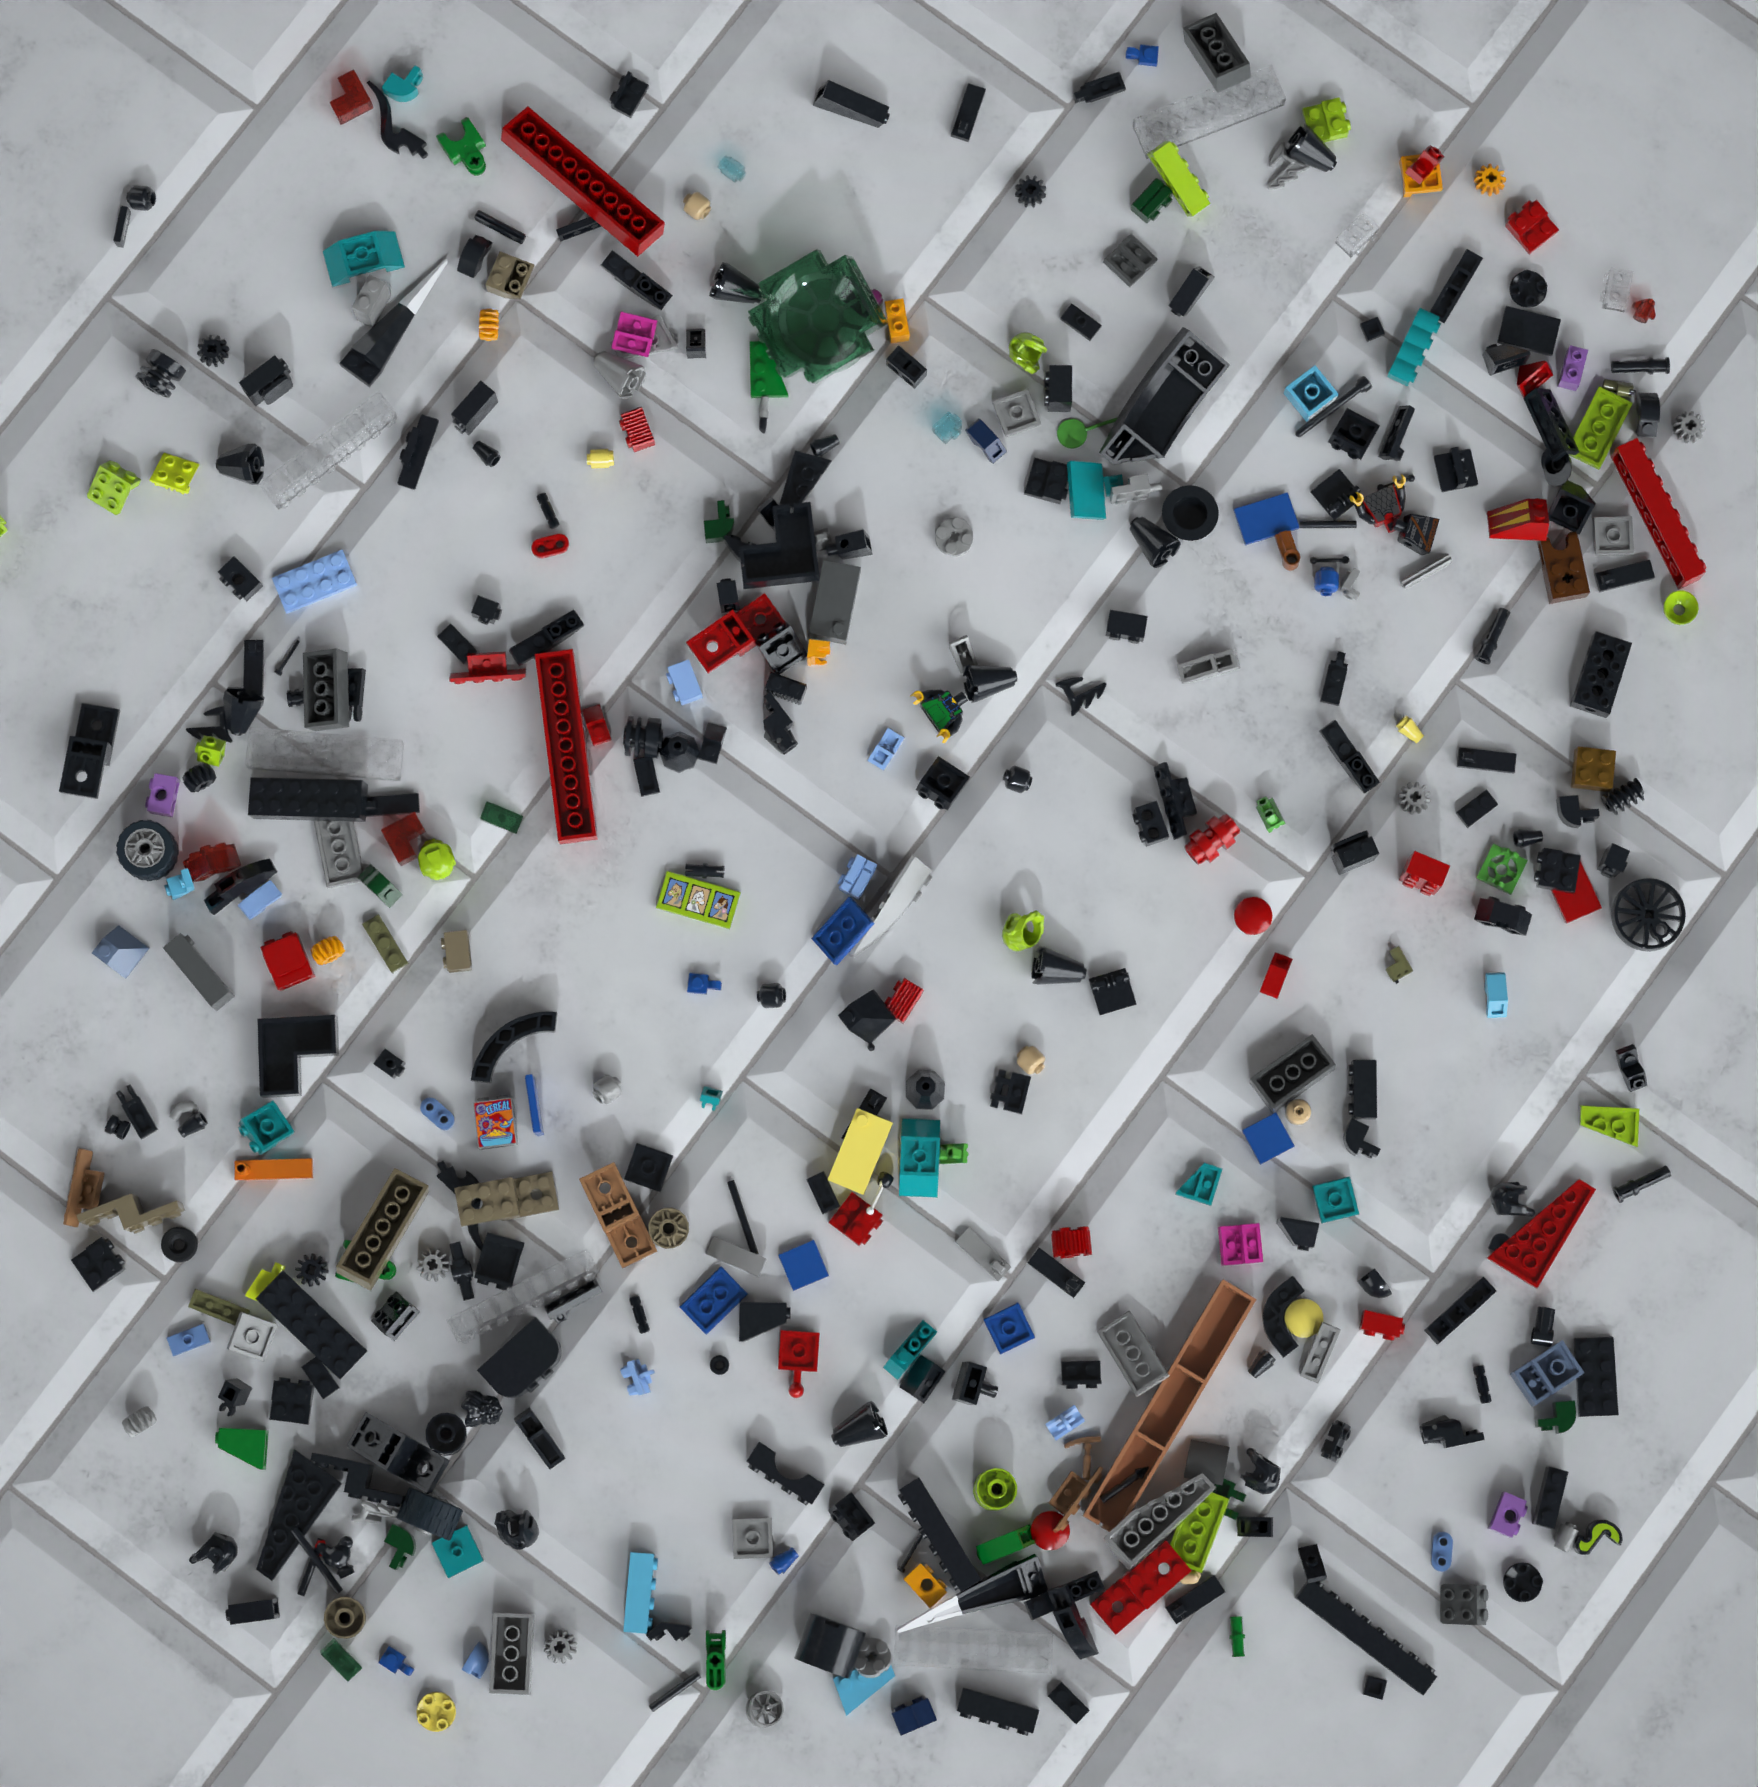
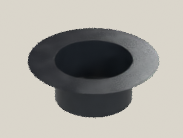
(1190, 513)

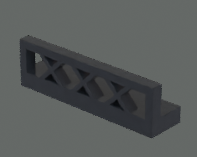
(1549, 424)

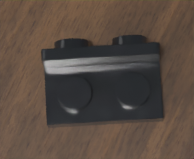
(628, 95)
(1080, 1373)
(851, 1517)

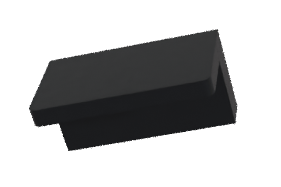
(922, 1379)

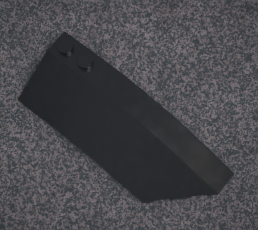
(1164, 400)

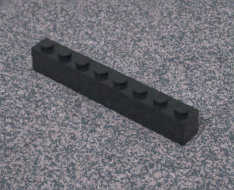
(1366, 1637)

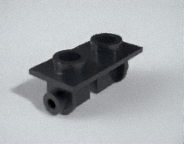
(1334, 1449)

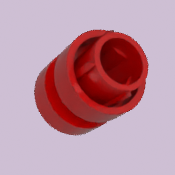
(1218, 834)

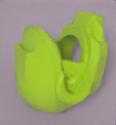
(1026, 350)
(436, 859)
(1016, 933)

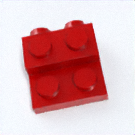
(1531, 226)
(854, 1221)

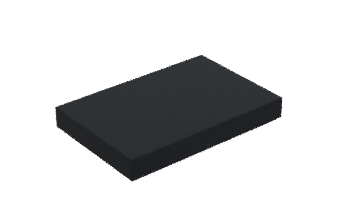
(1529, 331)

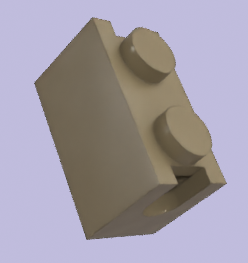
(457, 951)

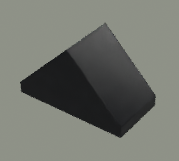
(695, 343)

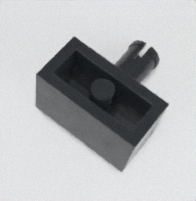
(971, 1384)

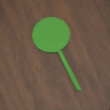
(1073, 432)

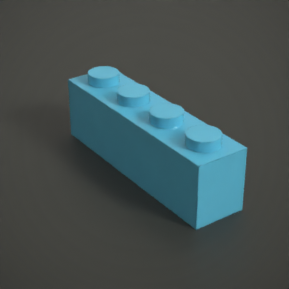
(639, 1592)

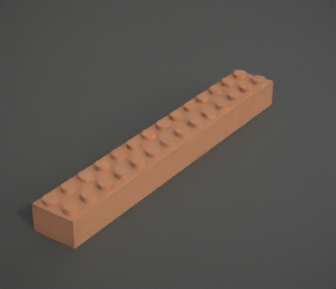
(1171, 1403)

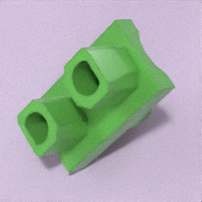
(1269, 813)
(953, 1153)

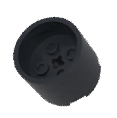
(830, 1645)

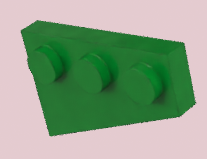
(763, 375)

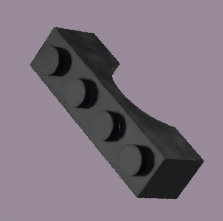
(764, 1460)

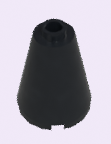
(1310, 150)
(1154, 541)
(987, 681)
(1056, 968)
(860, 1427)

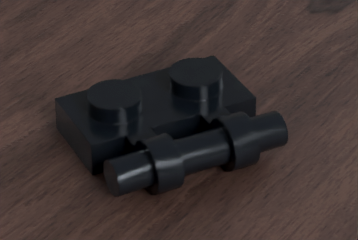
(1016, 1092)

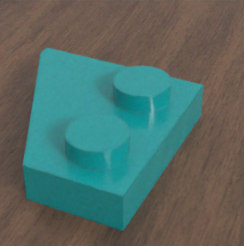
(1201, 1185)

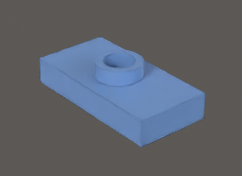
(188, 1340)

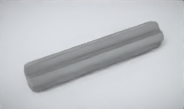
(1426, 571)

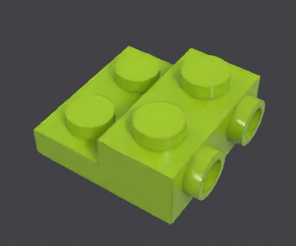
(1328, 119)

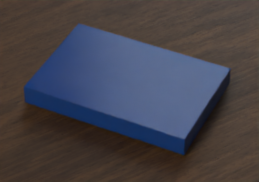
(1266, 518)
(843, 931)
(534, 1105)
(713, 1300)

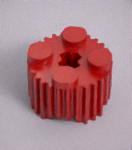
(1071, 1243)

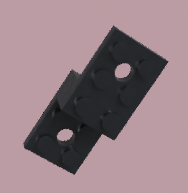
(89, 751)
(398, 1453)
(358, 1479)

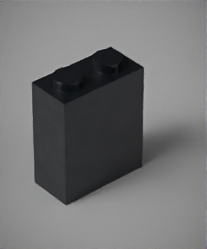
(474, 408)

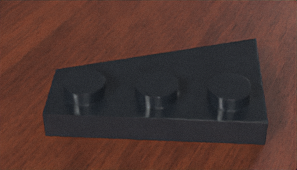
(803, 477)

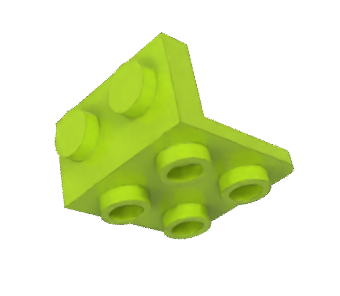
(112, 486)

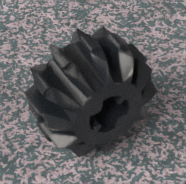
(1023, 193)
(210, 357)
(199, 777)
(318, 1271)

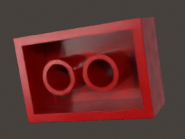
(1424, 873)

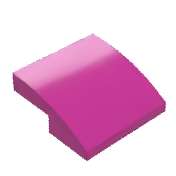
(634, 334)
(1240, 1244)

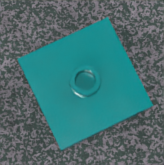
(1335, 1200)
(458, 1553)

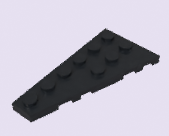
(300, 1503)

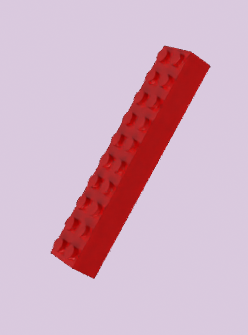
(582, 181)
(566, 746)

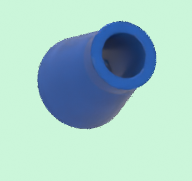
(783, 1561)

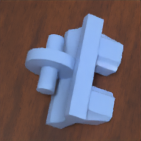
(640, 1377)
(1065, 1422)

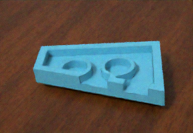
(859, 1688)

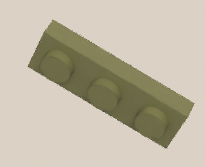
(385, 943)
(216, 1307)

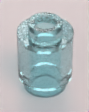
(732, 169)

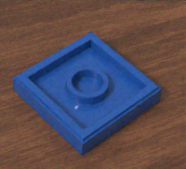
(1268, 1138)
(803, 1265)
(1009, 1328)

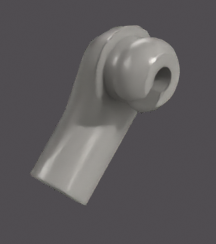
(181, 1107)

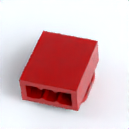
(287, 961)

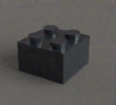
(1059, 386)

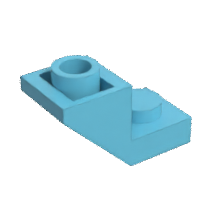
(179, 885)
(1496, 994)

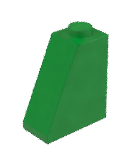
(245, 1444)
(1005, 1544)

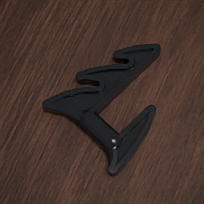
(1077, 701)
(220, 731)

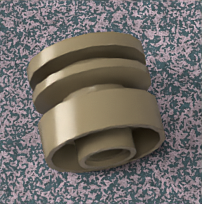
(664, 1239)
(333, 1613)

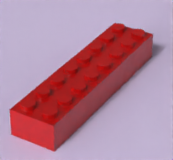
(1658, 513)

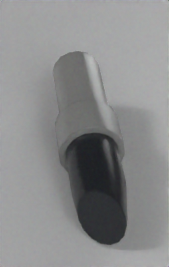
(763, 414)

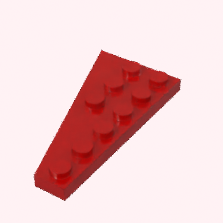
(1538, 1242)

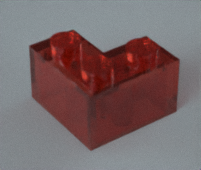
(354, 101)
(400, 833)
(212, 861)

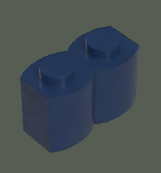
(913, 1716)

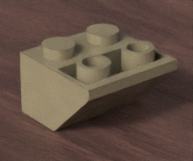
(509, 276)

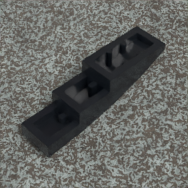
(1456, 285)
(1460, 1310)

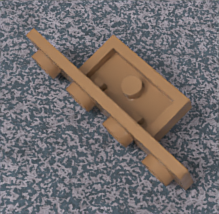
(84, 1188)
(1069, 1495)

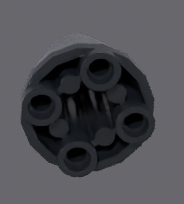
(734, 286)

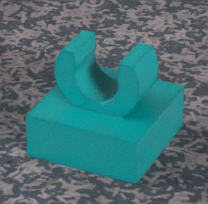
(1112, 481)
(711, 1096)

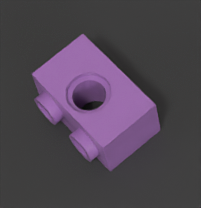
(1572, 368)
(164, 806)
(1499, 1523)

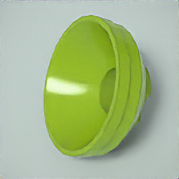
(1684, 599)

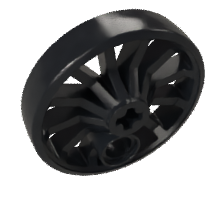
(1651, 922)

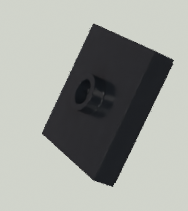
(648, 1167)

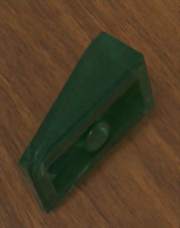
(501, 817)
(340, 1659)

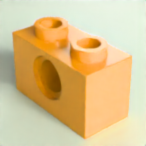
(897, 320)
(929, 1596)

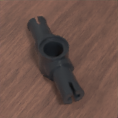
(461, 1271)

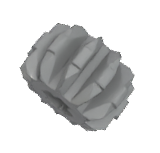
(1696, 425)
(1408, 792)
(427, 1269)
(139, 1421)
(556, 1653)

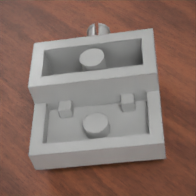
(1136, 489)

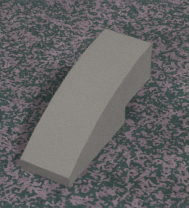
(1209, 666)
(736, 1256)

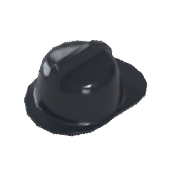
(1556, 471)

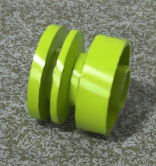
(1005, 1483)

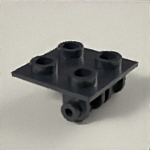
(1335, 493)
(1112, 991)

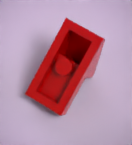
(596, 725)

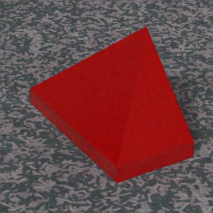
(1533, 376)

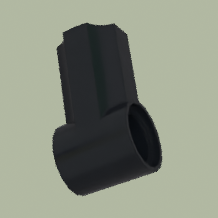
(1542, 1332)

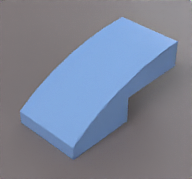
(886, 749)
(259, 900)

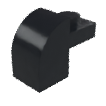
(473, 255)
(1648, 414)
(1570, 812)
(1354, 1137)

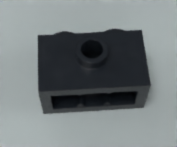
(1613, 861)

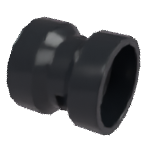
(117, 1127)

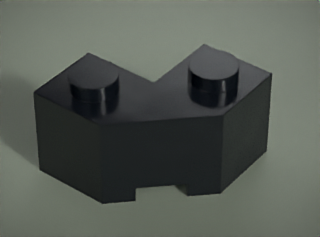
(1503, 915)

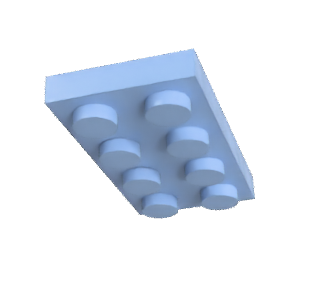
(314, 581)

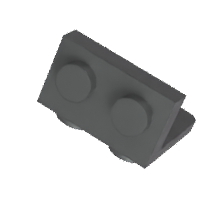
(1463, 1604)

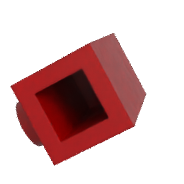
(1382, 1324)

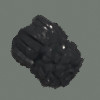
(481, 1409)

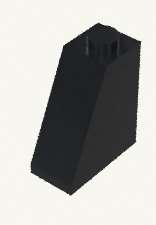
(1190, 291)
(760, 1318)
(253, 1611)

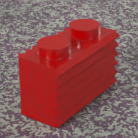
(637, 429)
(904, 999)

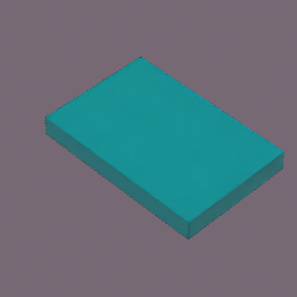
(1086, 490)

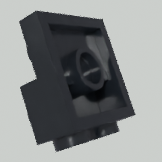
(1353, 434)
(1047, 481)
(781, 647)
(942, 783)
(1557, 870)
(99, 1263)
(291, 1401)

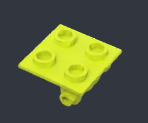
(174, 473)

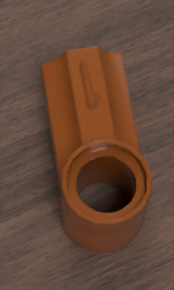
(1287, 549)

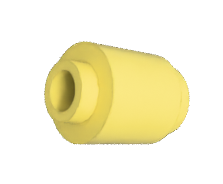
(600, 458)

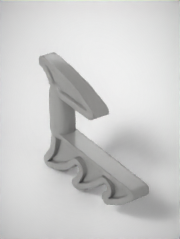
(1293, 167)
(370, 1508)

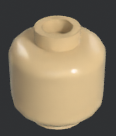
(696, 205)
(1031, 1060)
(1292, 1112)

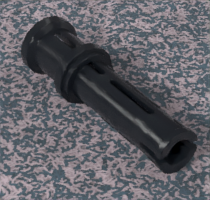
(1650, 366)
(1489, 644)
(1633, 1187)

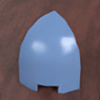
(477, 1661)

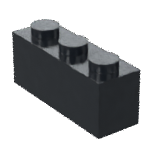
(1363, 1089)
(1550, 1497)

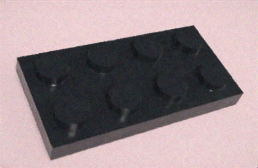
(1598, 1384)

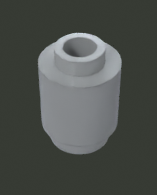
(1566, 1536)

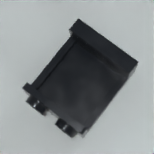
(498, 1261)

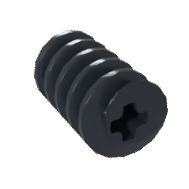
(1623, 796)

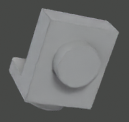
(1349, 579)

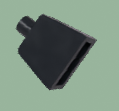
(858, 545)

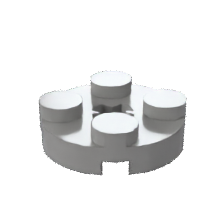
(965, 537)
(878, 1665)

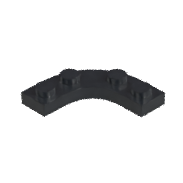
(1273, 1316)

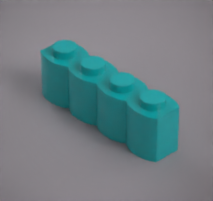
(1414, 344)

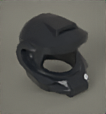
(1505, 1199)
(1266, 1475)
(523, 1529)
(219, 1549)

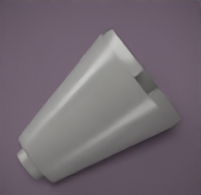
(620, 373)

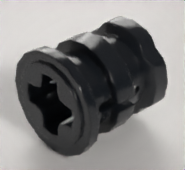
(295, 698)

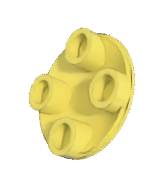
(1303, 1318)
(436, 1711)

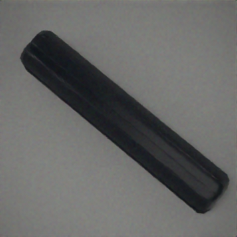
(500, 227)

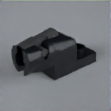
(777, 726)
(1447, 1431)

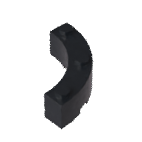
(507, 1036)

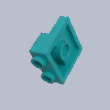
(265, 1128)

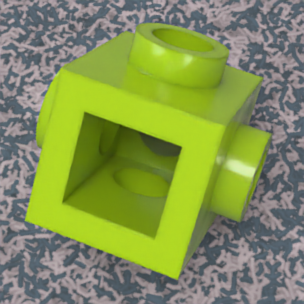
(210, 750)

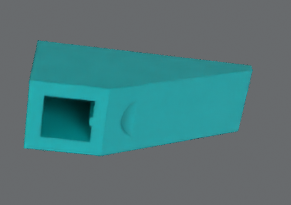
(910, 1349)

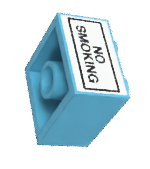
(1311, 393)

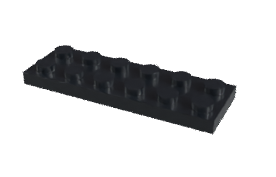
(311, 1324)

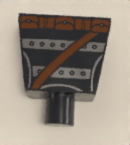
(1416, 532)

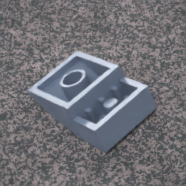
(1547, 1373)

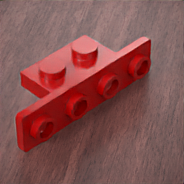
(487, 667)

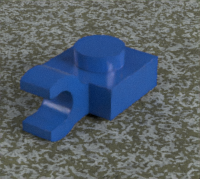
(1146, 55)
(700, 984)
(394, 1660)

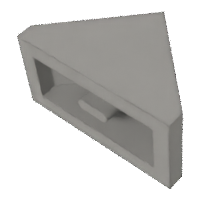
(962, 652)

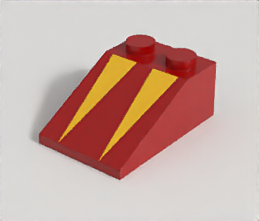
(1520, 520)

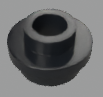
(724, 1369)

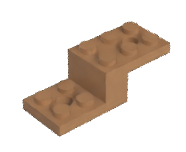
(618, 1215)

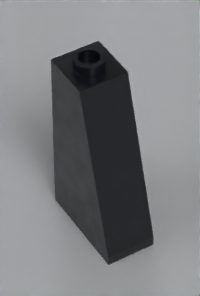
(851, 104)

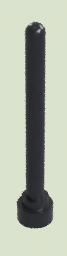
(1362, 385)

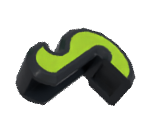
(1594, 1533)

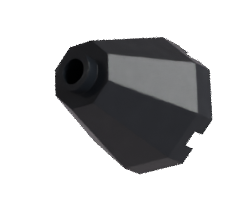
(242, 464)
(241, 709)
(682, 758)
(922, 1098)

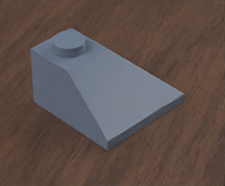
(120, 951)

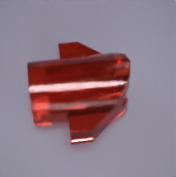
(1644, 310)

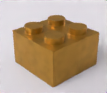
(1593, 769)

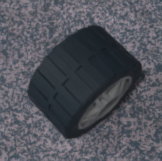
(136, 840)
(429, 1514)

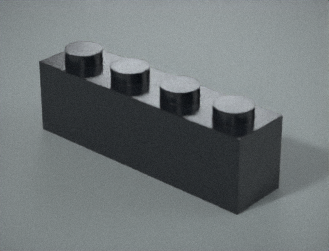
(997, 1710)

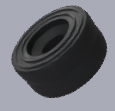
(169, 1239)

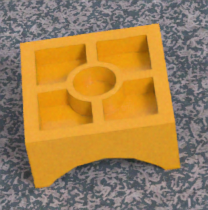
(1431, 184)

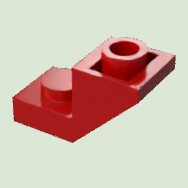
(1425, 164)
(1276, 975)

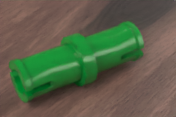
(1237, 1636)

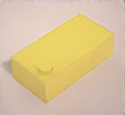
(860, 1151)

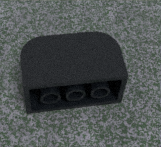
(523, 1361)

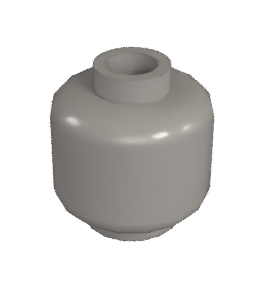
(607, 1089)

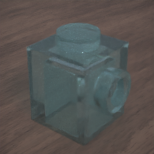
(948, 427)

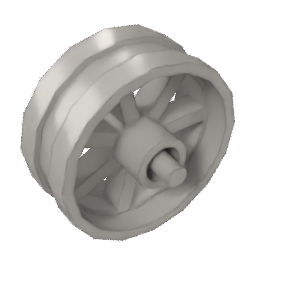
(764, 1709)

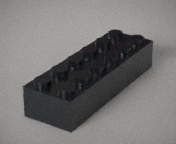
(308, 799)
(939, 1534)

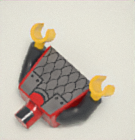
(1382, 506)

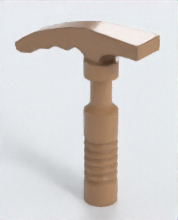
(1086, 1458)

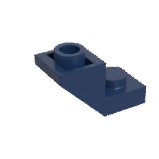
(985, 438)

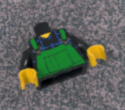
(942, 710)

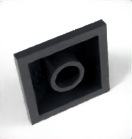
(1504, 358)
(1571, 507)
(867, 1016)
(1299, 1232)

